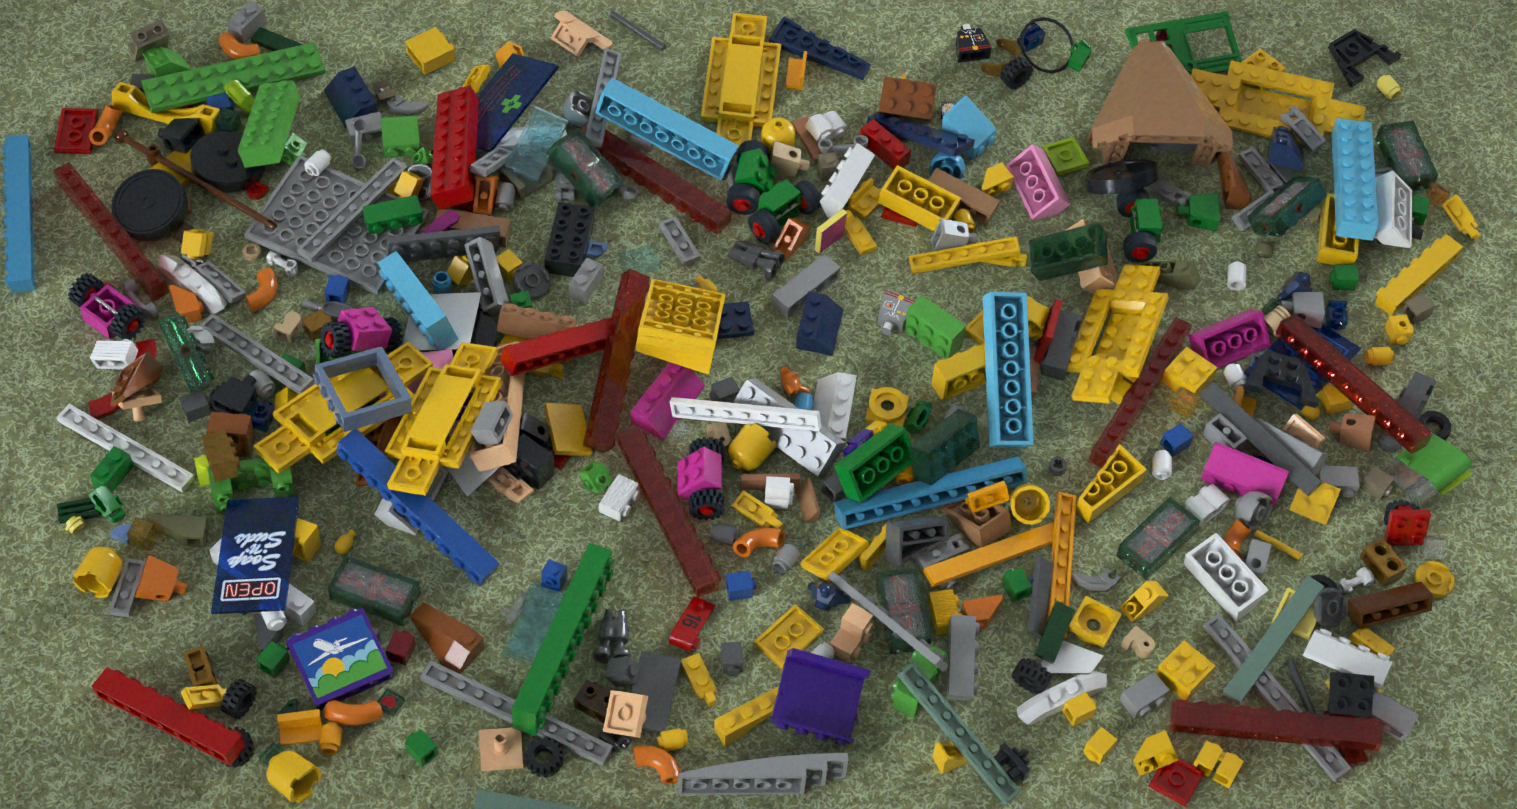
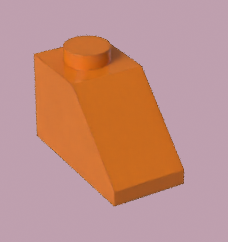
(485, 194)
(791, 237)
(186, 304)
(983, 609)

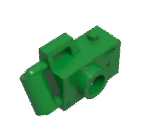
(1080, 55)
(918, 416)
(107, 503)

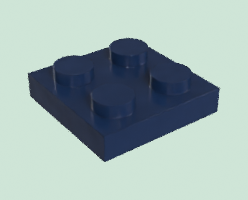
(735, 321)

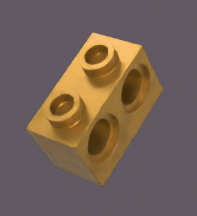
(1380, 564)
(200, 667)

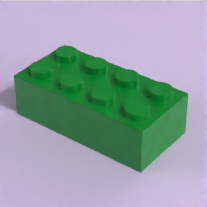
(874, 463)

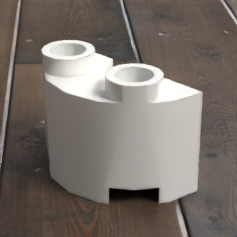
(203, 337)

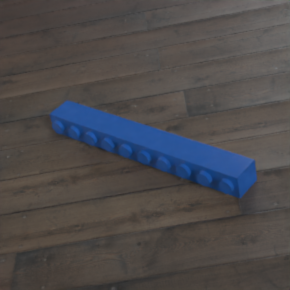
(419, 509)

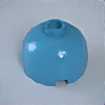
(951, 164)

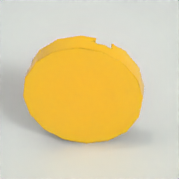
(1437, 584)

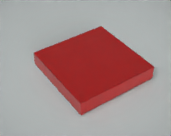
(1177, 781)

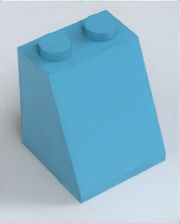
(969, 120)

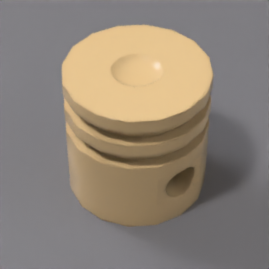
(1274, 317)

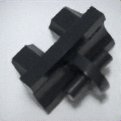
(1015, 760)

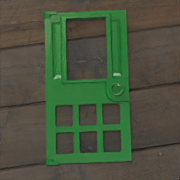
(1178, 40)

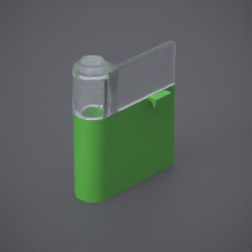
(1427, 470)

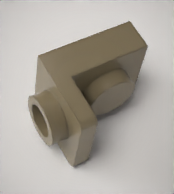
(383, 89)

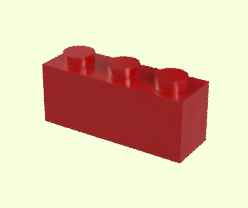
(886, 145)

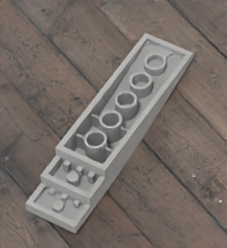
(764, 775)

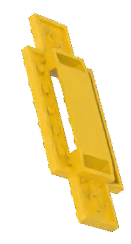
(734, 79)
(1260, 110)
(1126, 338)
(434, 408)
(308, 416)

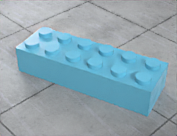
(417, 301)

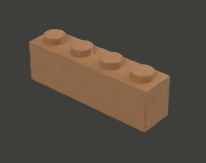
(977, 202)
(472, 220)
(531, 323)

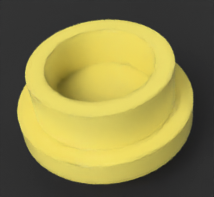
(74, 524)

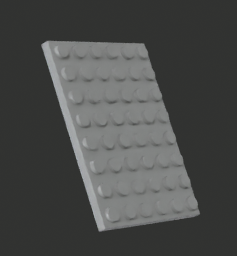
(304, 204)

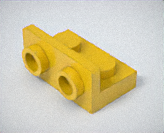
(865, 199)
(1371, 640)

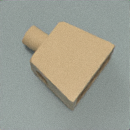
(787, 160)

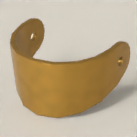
(995, 69)

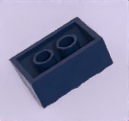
(350, 95)
(1285, 149)
(819, 324)

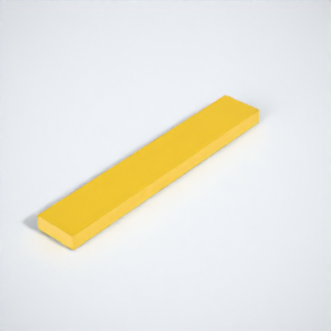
(964, 255)

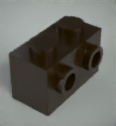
(592, 700)

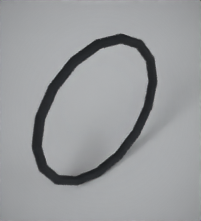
(1023, 48)

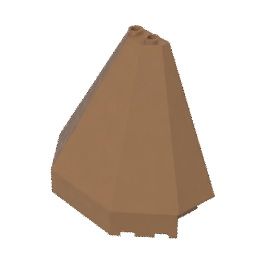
(1158, 104)

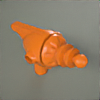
(791, 382)

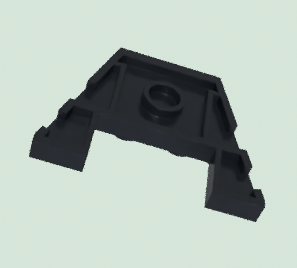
(1356, 48)
(1283, 371)

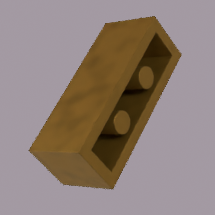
(221, 455)

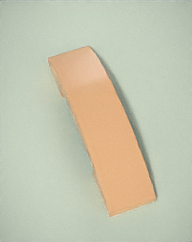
(509, 486)

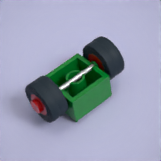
(753, 177)
(782, 203)
(1144, 224)

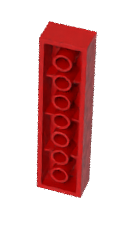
(454, 147)

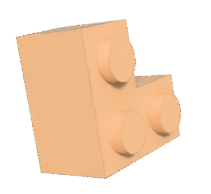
(853, 633)

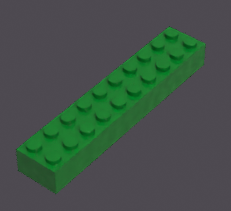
(562, 640)

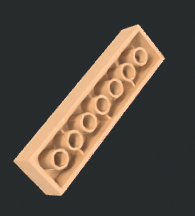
(496, 455)

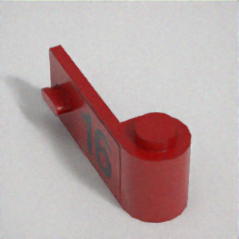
(688, 627)

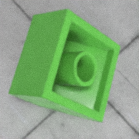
(164, 61)
(400, 136)

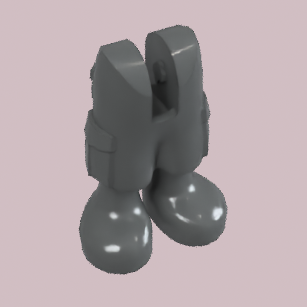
(752, 257)
(612, 631)

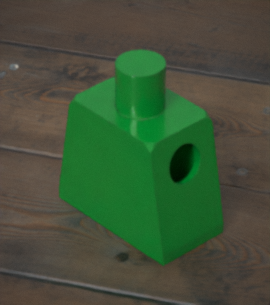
(1201, 211)

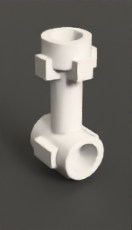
(290, 266)
(1363, 576)

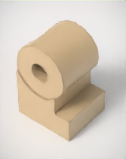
(289, 328)
(721, 432)
(1139, 642)

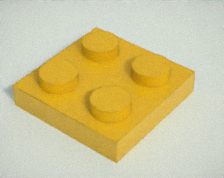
(1318, 504)

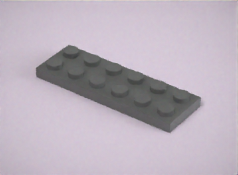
(439, 244)

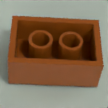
(907, 98)

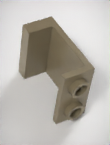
(147, 37)
(524, 186)

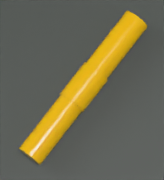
(1278, 545)

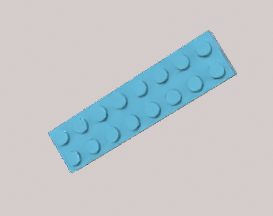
(666, 129)
(1354, 179)
(1007, 370)

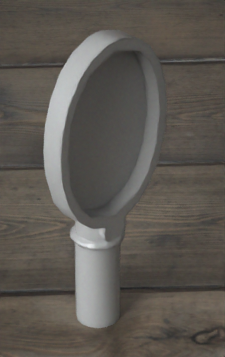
(332, 308)

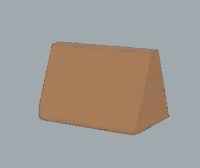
(808, 501)

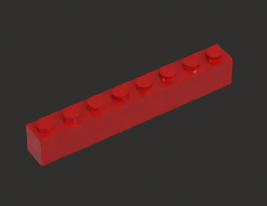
(555, 347)
(168, 715)

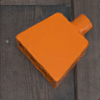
(159, 581)

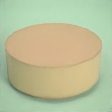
(252, 252)

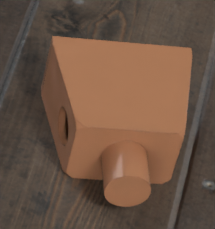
(1355, 431)

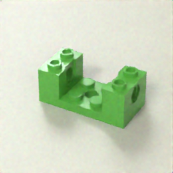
(251, 474)

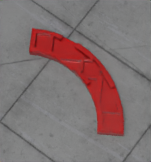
(101, 407)

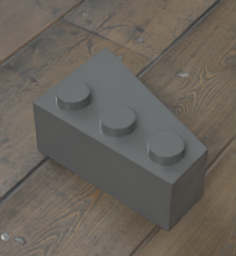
(1061, 345)
(1416, 394)
(912, 536)

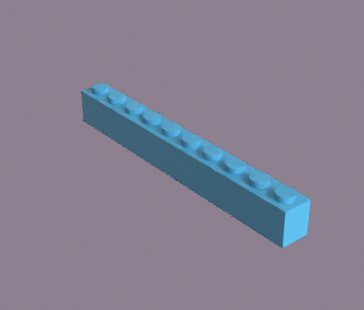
(19, 214)
(922, 496)

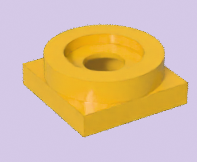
(876, 412)
(1094, 610)

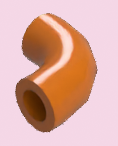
(235, 49)
(106, 125)
(266, 291)
(1236, 536)
(758, 539)
(353, 714)
(657, 759)

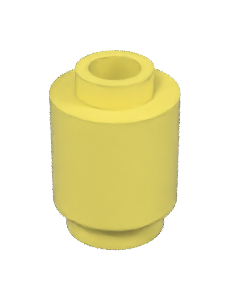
(1389, 87)

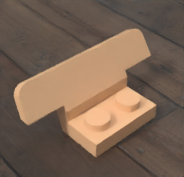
(575, 34)

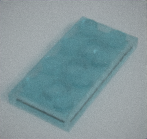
(538, 136)
(533, 623)

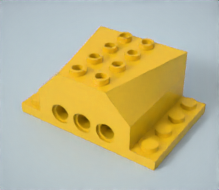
(680, 324)

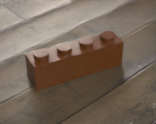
(1390, 605)

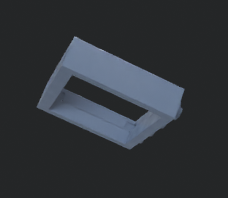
(371, 414)

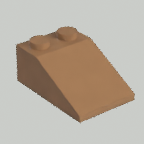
(979, 527)

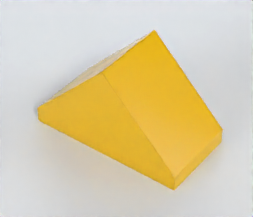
(1333, 400)
(947, 756)

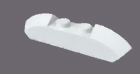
(191, 281)
(1053, 699)

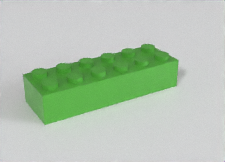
(269, 124)

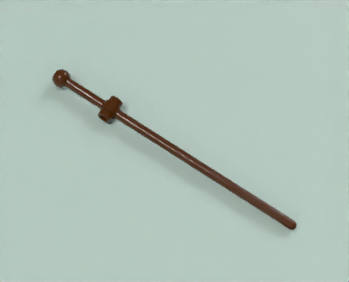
(154, 156)

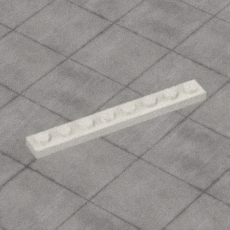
(745, 414)
(140, 455)

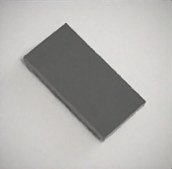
(657, 681)

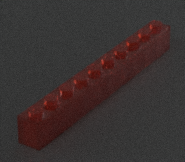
(664, 183)
(111, 232)
(616, 361)
(1354, 383)
(1140, 392)
(668, 512)
(1276, 725)

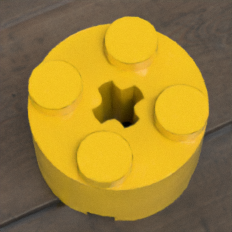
(1037, 318)

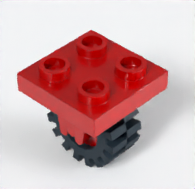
(1405, 524)

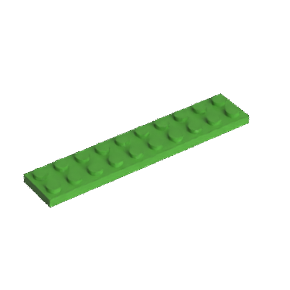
(197, 84)

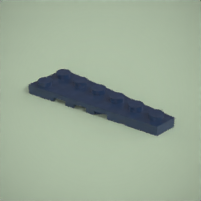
(797, 41)
(931, 137)

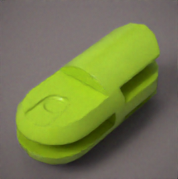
(239, 95)

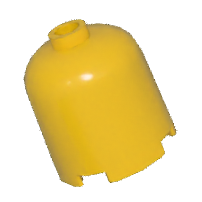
(778, 130)
(750, 448)
(1035, 510)
(98, 571)
(293, 775)

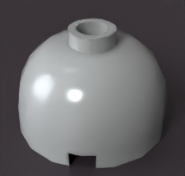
(577, 109)
(1253, 505)

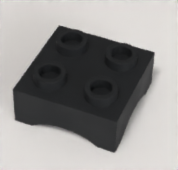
(1351, 694)

